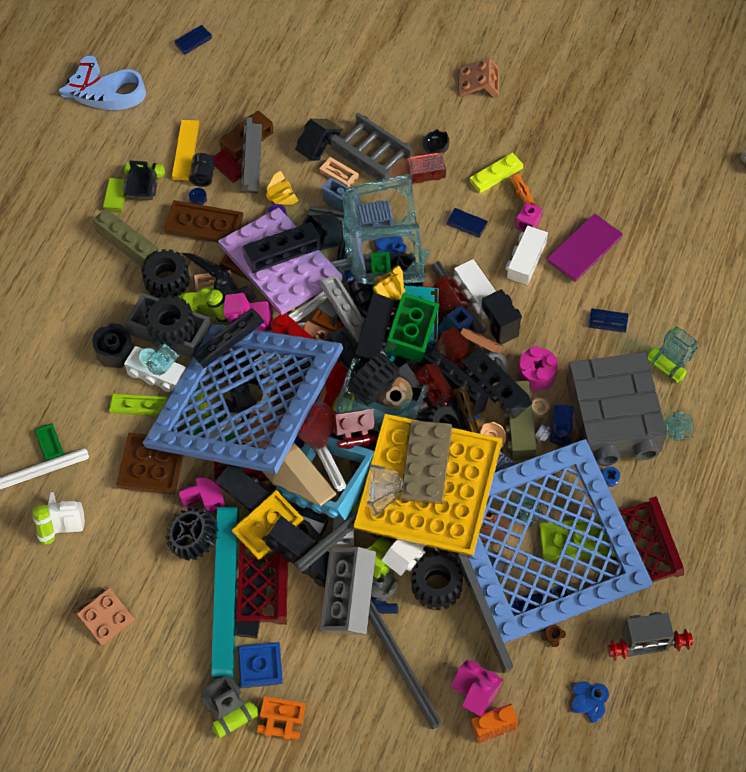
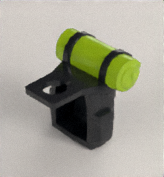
(142, 179)
(224, 286)

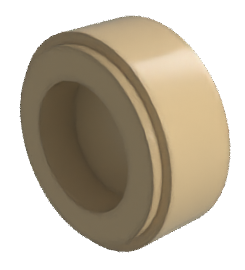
(540, 407)

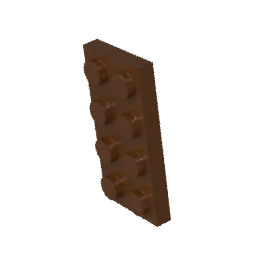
(201, 221)

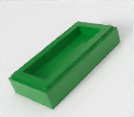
(49, 442)

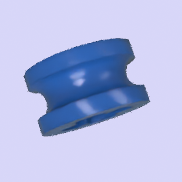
(611, 470)

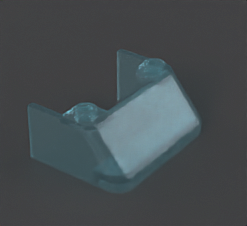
(349, 402)

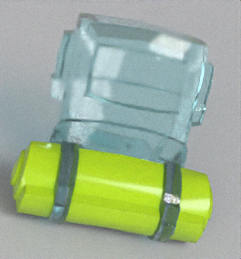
(674, 354)

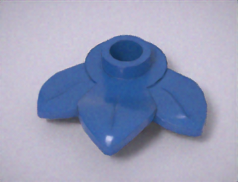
(390, 244)
(587, 702)

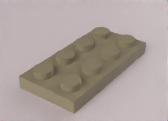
(427, 462)

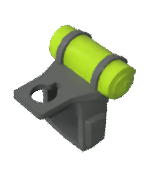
(228, 707)

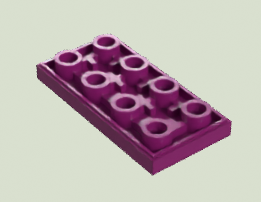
(584, 247)

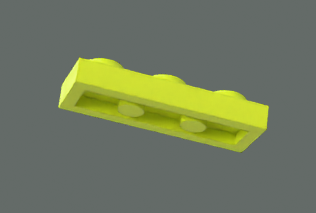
(496, 172)

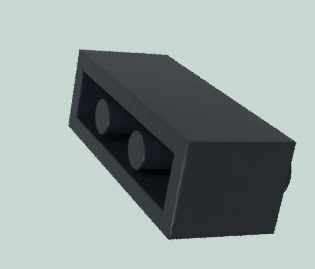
(242, 487)

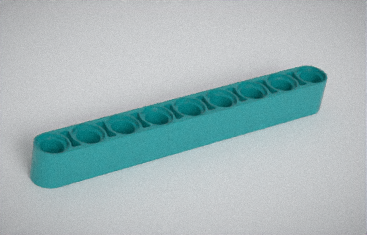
(225, 593)

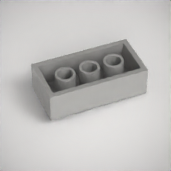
(348, 590)

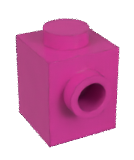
(529, 216)

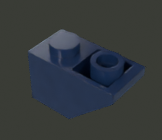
(457, 318)

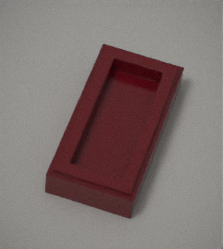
(227, 166)

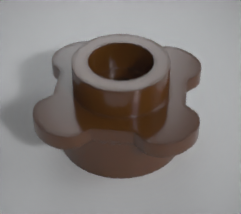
(553, 629)

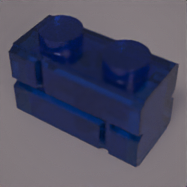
(561, 424)

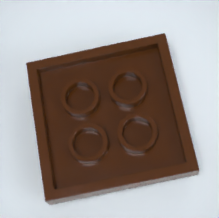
(148, 468)

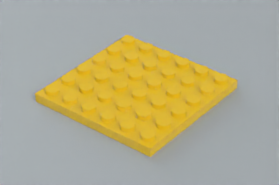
(468, 482)

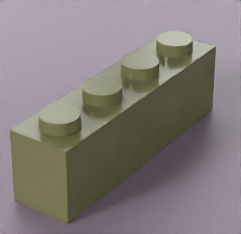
(123, 237)
(521, 430)

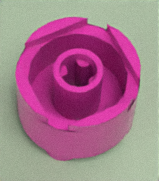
(539, 368)

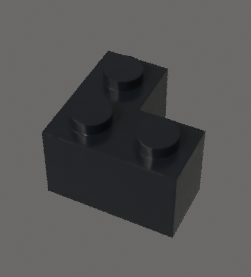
(316, 137)
(503, 316)

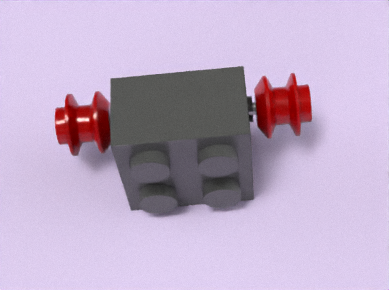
(648, 636)

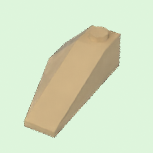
(301, 477)

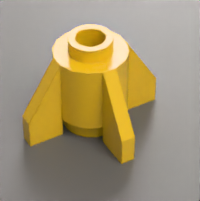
(280, 191)
(390, 284)

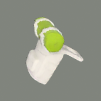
(57, 518)

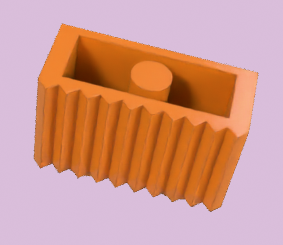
(494, 723)

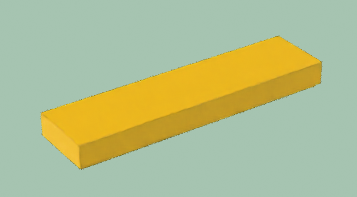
(185, 149)

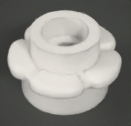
(542, 433)

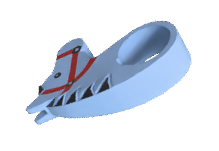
(101, 91)

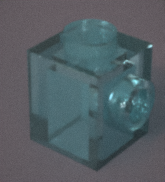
(161, 360)

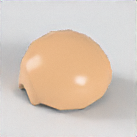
(493, 429)

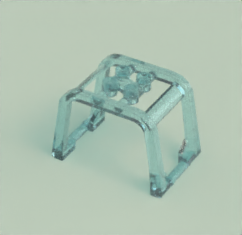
(355, 234)

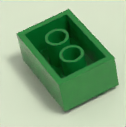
(411, 327)

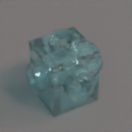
(686, 427)
(522, 515)

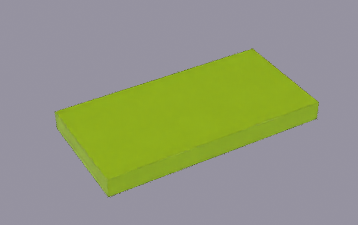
(554, 539)

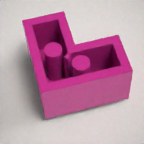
(237, 305)
(477, 685)

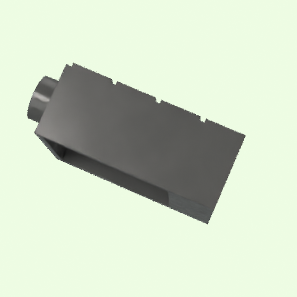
(617, 407)

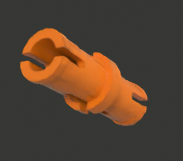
(521, 189)

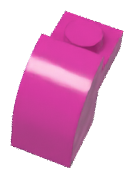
(206, 492)

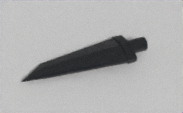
(207, 265)

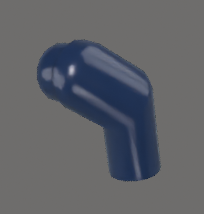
(384, 607)

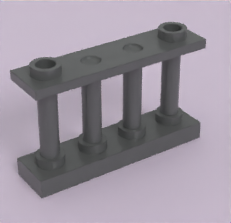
(368, 163)

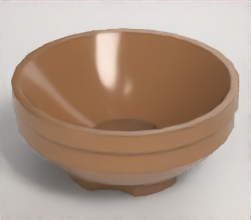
(406, 393)

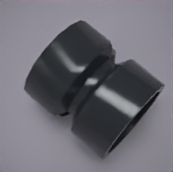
(202, 169)
(361, 294)

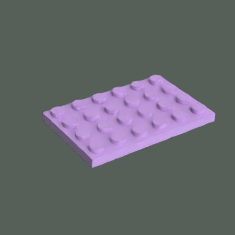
(285, 283)

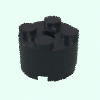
(328, 228)
(112, 345)

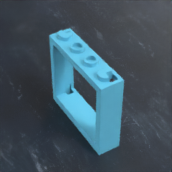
(352, 491)

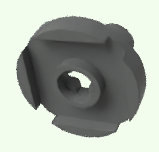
(384, 586)

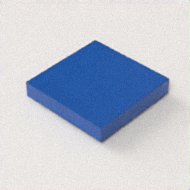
(260, 665)

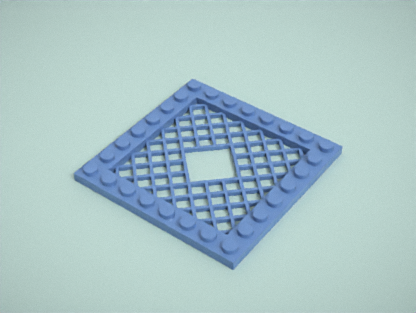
(270, 457)
(581, 601)

